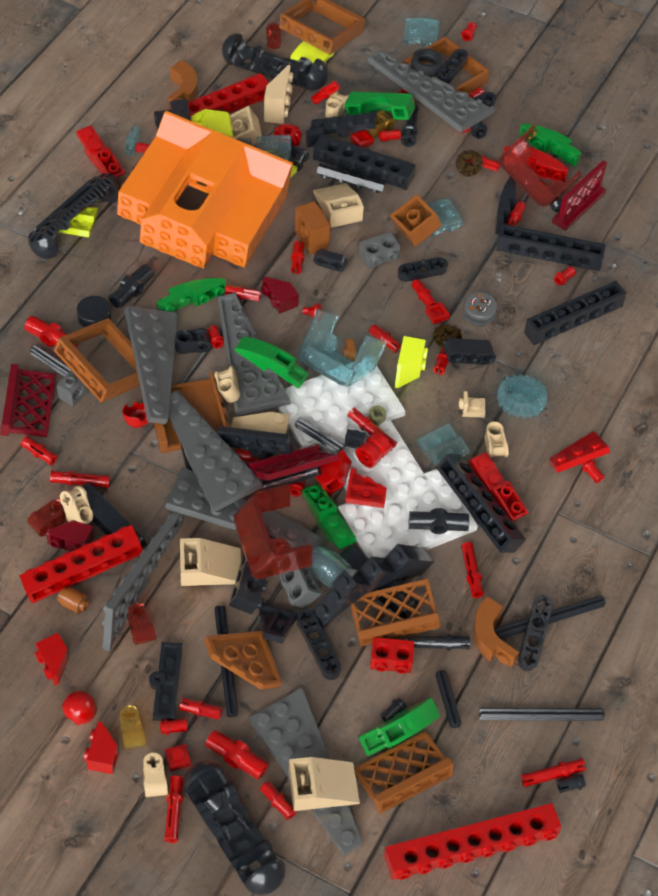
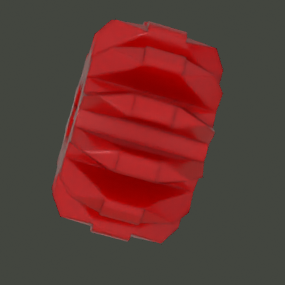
(289, 130)

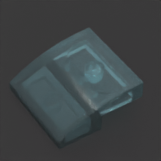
(421, 30)
(276, 145)
(447, 215)
(442, 442)

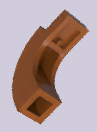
(186, 78)
(485, 638)

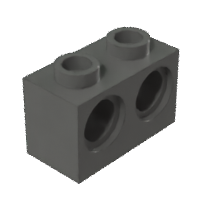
(379, 250)
(71, 389)
(300, 587)

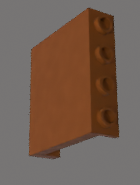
(205, 400)

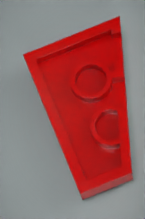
(581, 451)

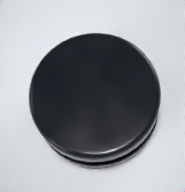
(93, 310)

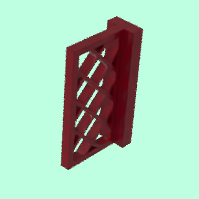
(581, 197)
(11, 402)
(287, 464)

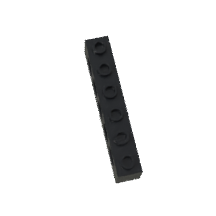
(364, 161)
(551, 247)
(574, 312)
(480, 503)

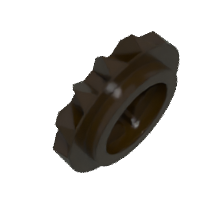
(470, 170)
(439, 334)

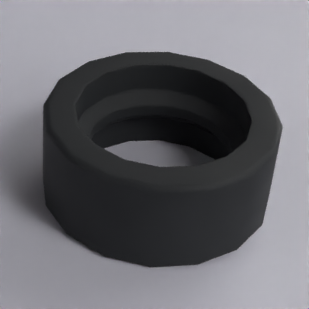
(427, 55)

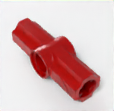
(46, 332)
(237, 754)

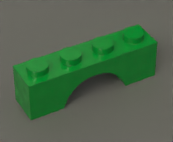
(398, 104)

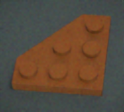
(246, 656)

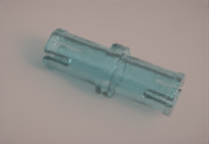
(131, 141)

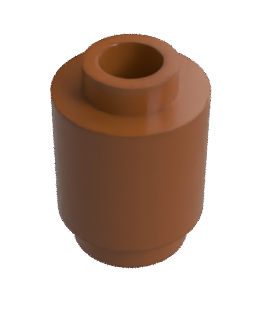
(73, 600)

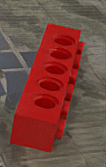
(232, 97)
(75, 572)

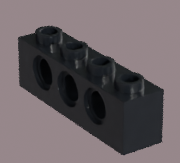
(242, 597)

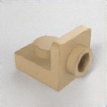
(472, 406)

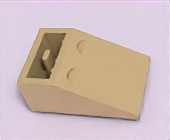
(278, 97)
(340, 204)
(208, 562)
(322, 783)

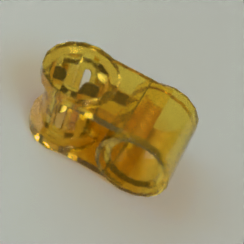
(131, 730)

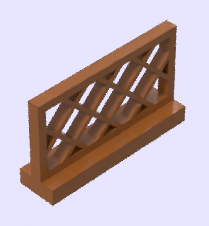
(402, 627)
(408, 787)

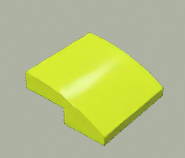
(309, 52)
(82, 223)

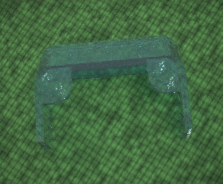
(320, 352)

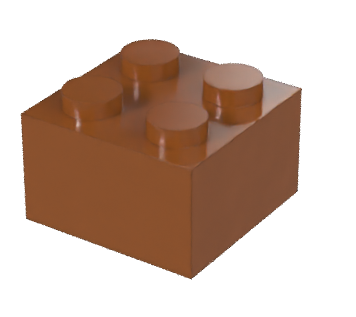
(415, 220)
(312, 227)

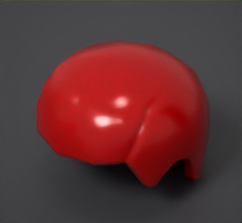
(135, 415)
(79, 707)

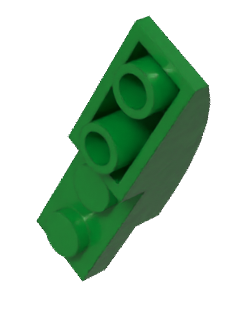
(552, 141)
(193, 292)
(269, 356)
(327, 517)
(400, 727)

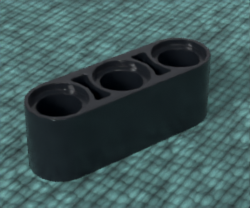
(469, 351)

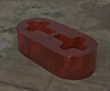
(273, 36)

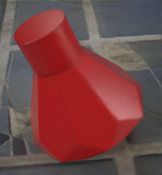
(312, 310)

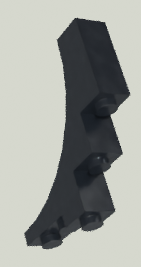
(377, 571)

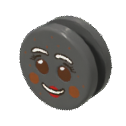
(480, 309)

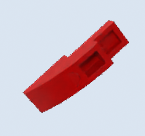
(97, 152)
(545, 165)
(500, 490)

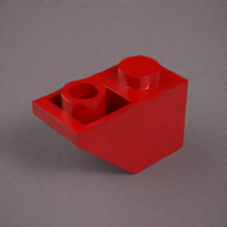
(334, 474)
(53, 655)
(102, 751)

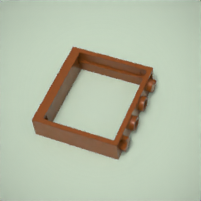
(330, 10)
(473, 67)
(85, 371)

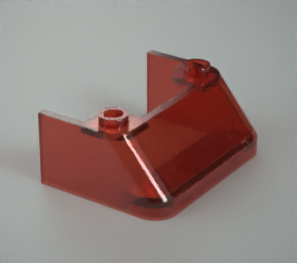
(514, 164)
(264, 555)

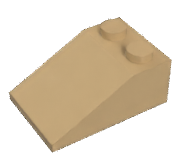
(245, 125)
(265, 422)

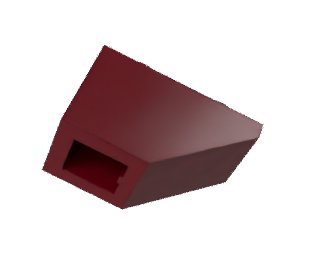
(280, 293)
(70, 535)

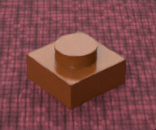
(349, 350)

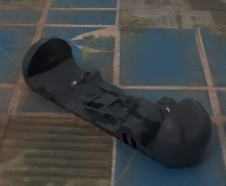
(305, 73)
(98, 189)
(230, 825)

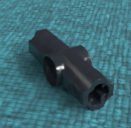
(131, 285)
(438, 521)

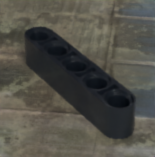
(105, 515)
(357, 560)

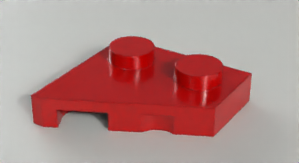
(365, 491)

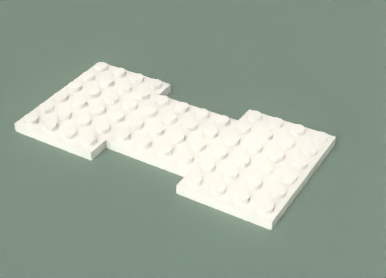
(408, 488)

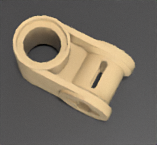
(335, 105)
(228, 384)
(496, 443)
(76, 507)
(154, 778)

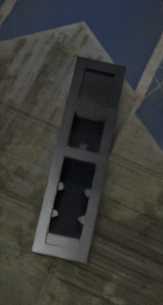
(506, 203)

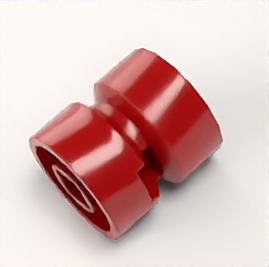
(374, 449)

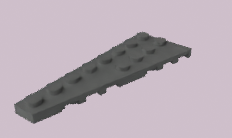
(435, 94)
(153, 347)
(258, 388)
(216, 465)
(189, 499)
(137, 580)
(292, 733)

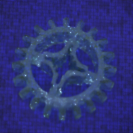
(519, 401)

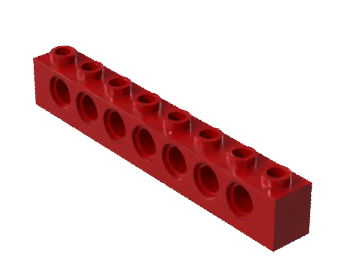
(543, 816)

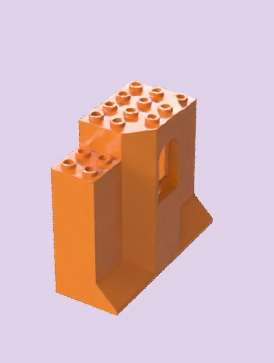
(242, 186)

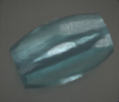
(327, 565)

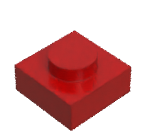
(362, 139)
(437, 313)
(177, 757)

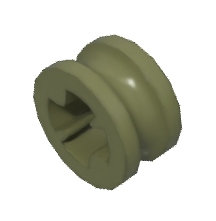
(377, 410)

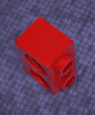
(392, 650)

